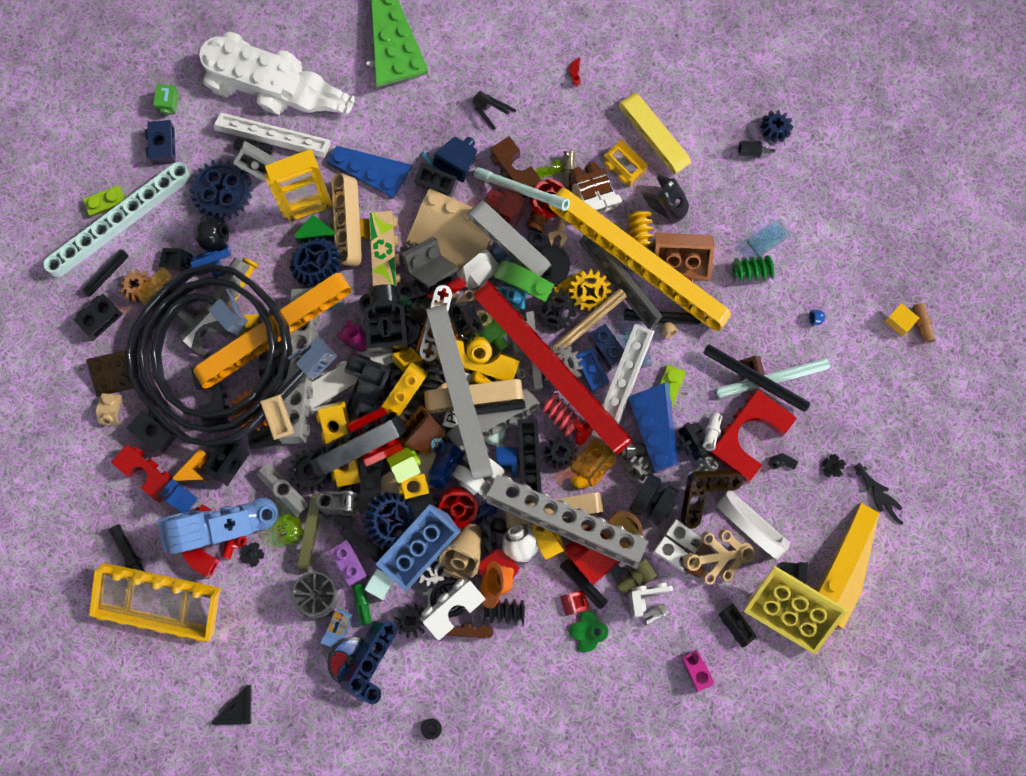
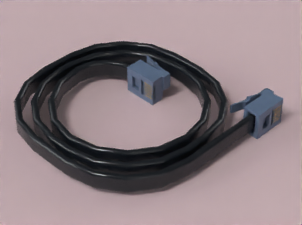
(160, 314)

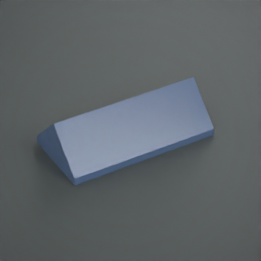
(418, 547)

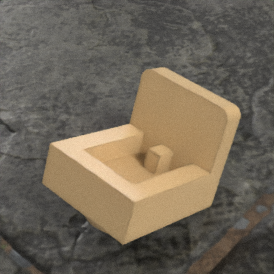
(108, 409)

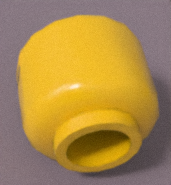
(478, 350)

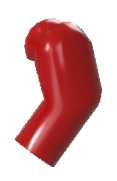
(233, 544)

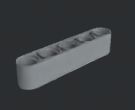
(508, 238)
(496, 422)

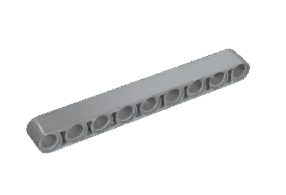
(459, 392)

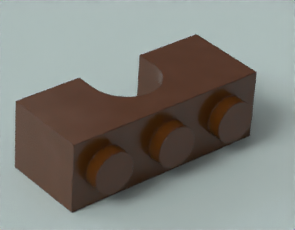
(504, 155)

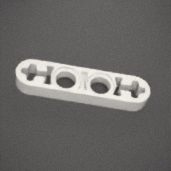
(425, 336)

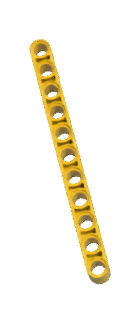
(643, 261)

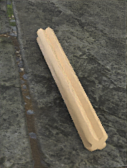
(591, 319)

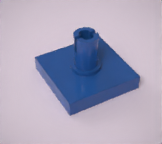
(212, 257)

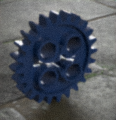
(204, 187)

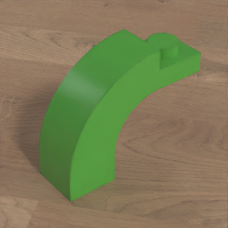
(523, 279)

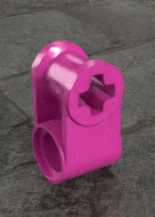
(353, 336)

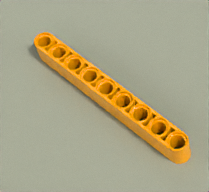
(256, 341)

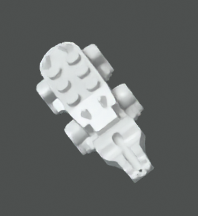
(268, 76)

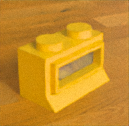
(625, 163)

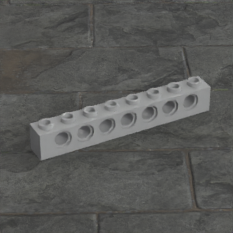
(304, 390)
(573, 531)

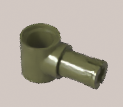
(639, 576)

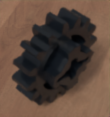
(560, 317)

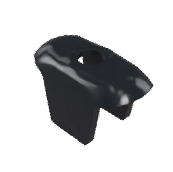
(665, 202)

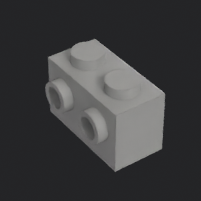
(253, 160)

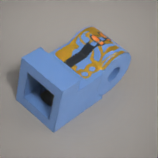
(337, 628)

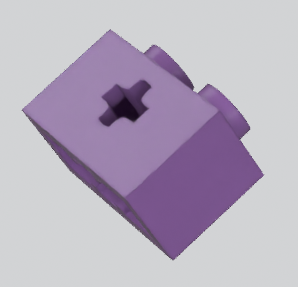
(349, 563)

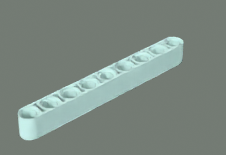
(108, 220)

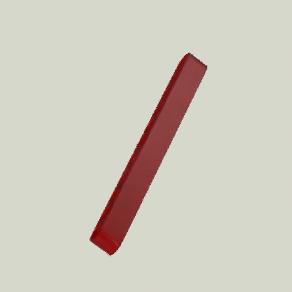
(552, 367)

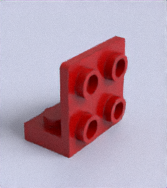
(383, 451)

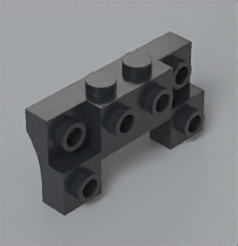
(370, 380)

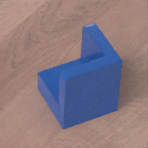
(507, 458)

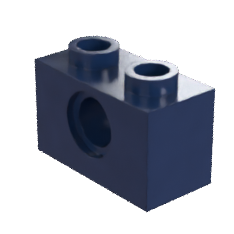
(159, 131)
(606, 346)

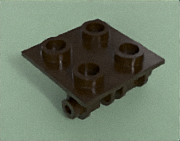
(109, 373)

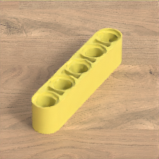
(654, 133)

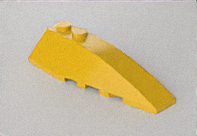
(848, 567)

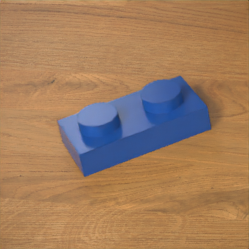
(592, 370)

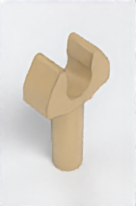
(559, 233)

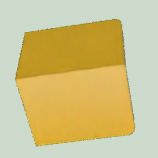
(902, 319)

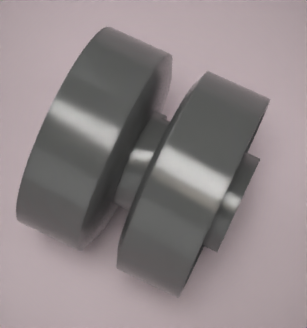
(315, 595)

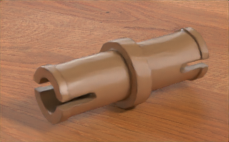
(924, 323)

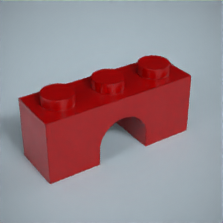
(131, 460)

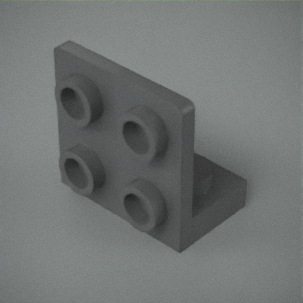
(426, 263)

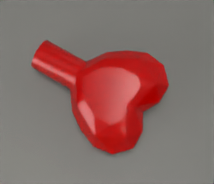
(583, 432)

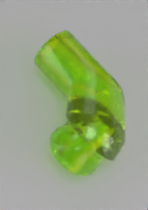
(550, 170)

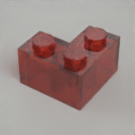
(509, 205)

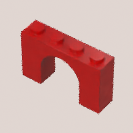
(760, 409)

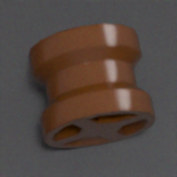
(536, 222)

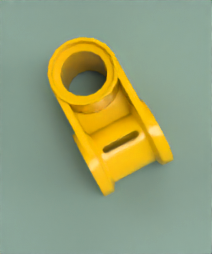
(548, 542)

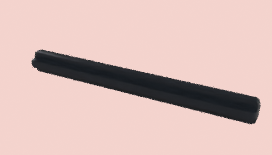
(757, 378)

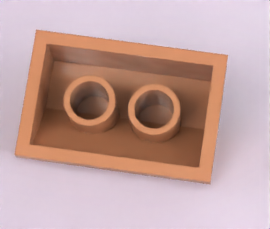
(686, 253)

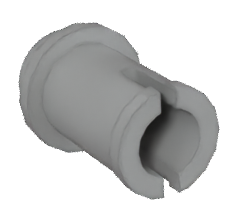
(657, 613)

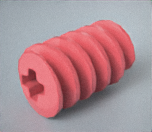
(560, 414)

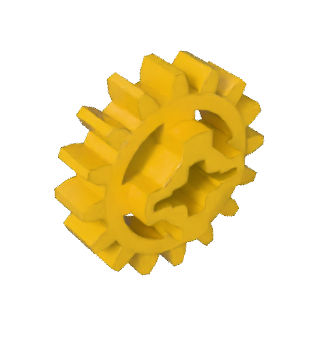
(595, 284)

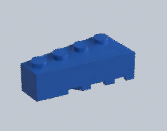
(656, 424)

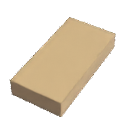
(277, 416)

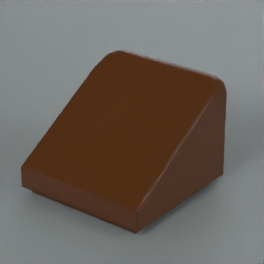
(755, 363)

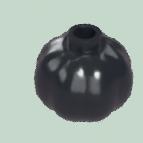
(211, 233)

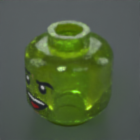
(288, 529)

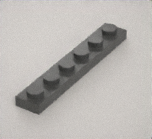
(622, 280)

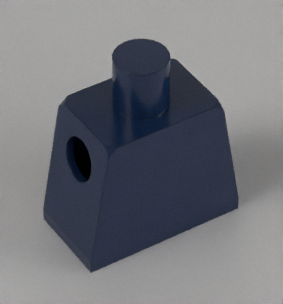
(456, 157)

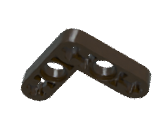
(700, 490)

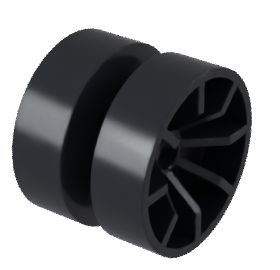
(659, 502)

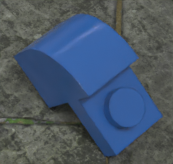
(178, 496)

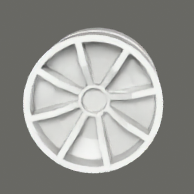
(477, 487)

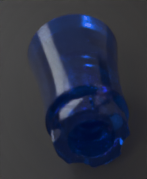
(444, 464)

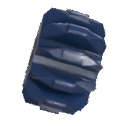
(783, 126)

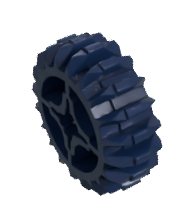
(305, 269)
(394, 505)

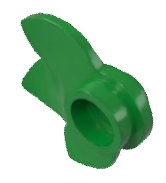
(585, 631)

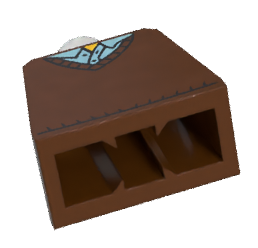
(422, 432)

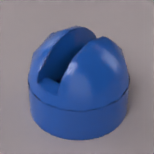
(817, 317)

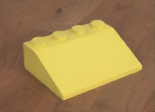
(794, 610)

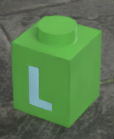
(166, 99)

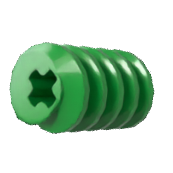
(753, 267)

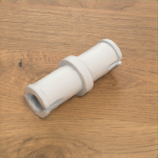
(712, 431)

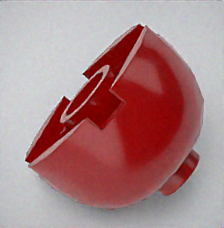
(541, 208)
(459, 505)

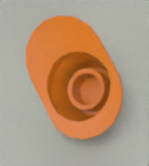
(495, 583)

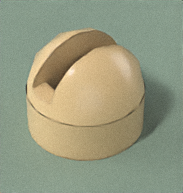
(668, 330)

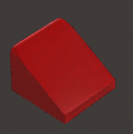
(574, 603)

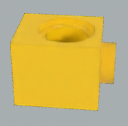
(423, 487)

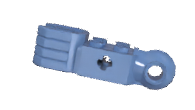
(199, 528)

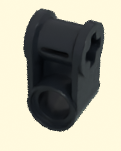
(465, 318)

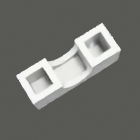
(436, 617)

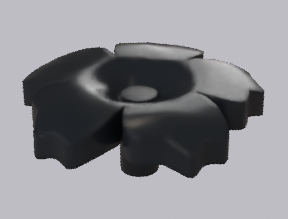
(833, 465)
(252, 554)

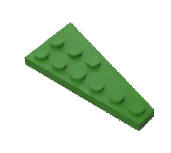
(394, 45)

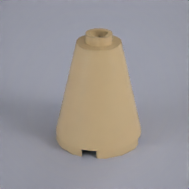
(463, 554)

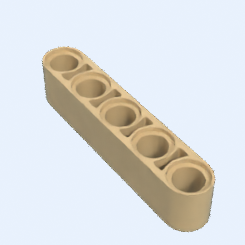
(346, 219)
(482, 394)
(589, 502)

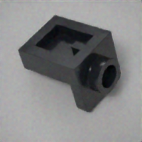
(175, 259)

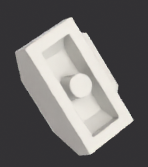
(478, 269)

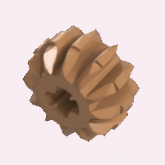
(129, 281)

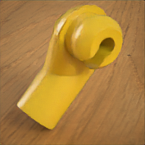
(579, 482)

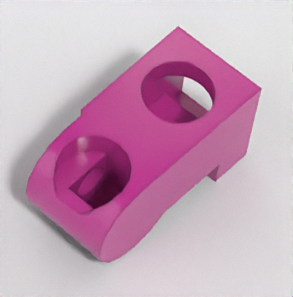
(697, 671)

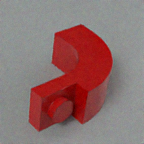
(199, 558)

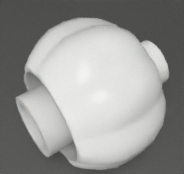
(520, 543)

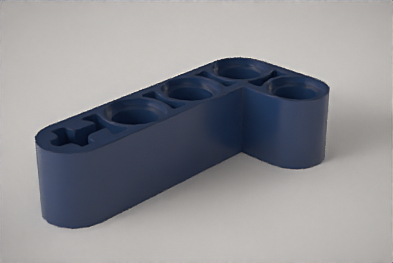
(372, 660)

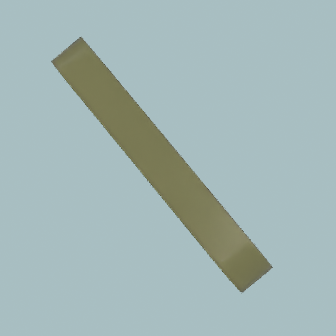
(309, 536)

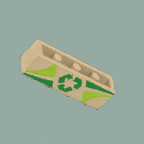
(384, 248)

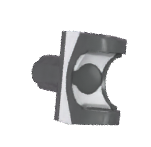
(196, 327)

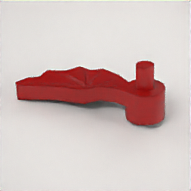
(574, 70)

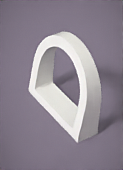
(753, 525)

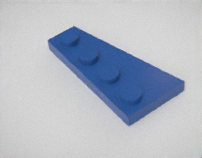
(373, 170)

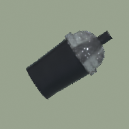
(755, 149)

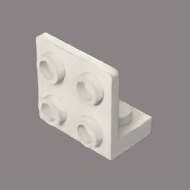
(638, 605)

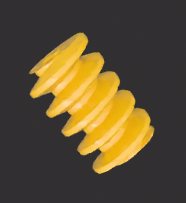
(639, 228)

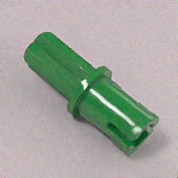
(362, 604)

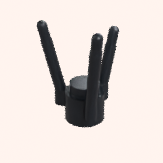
(484, 101)

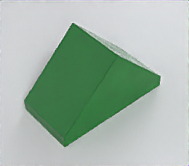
(314, 228)

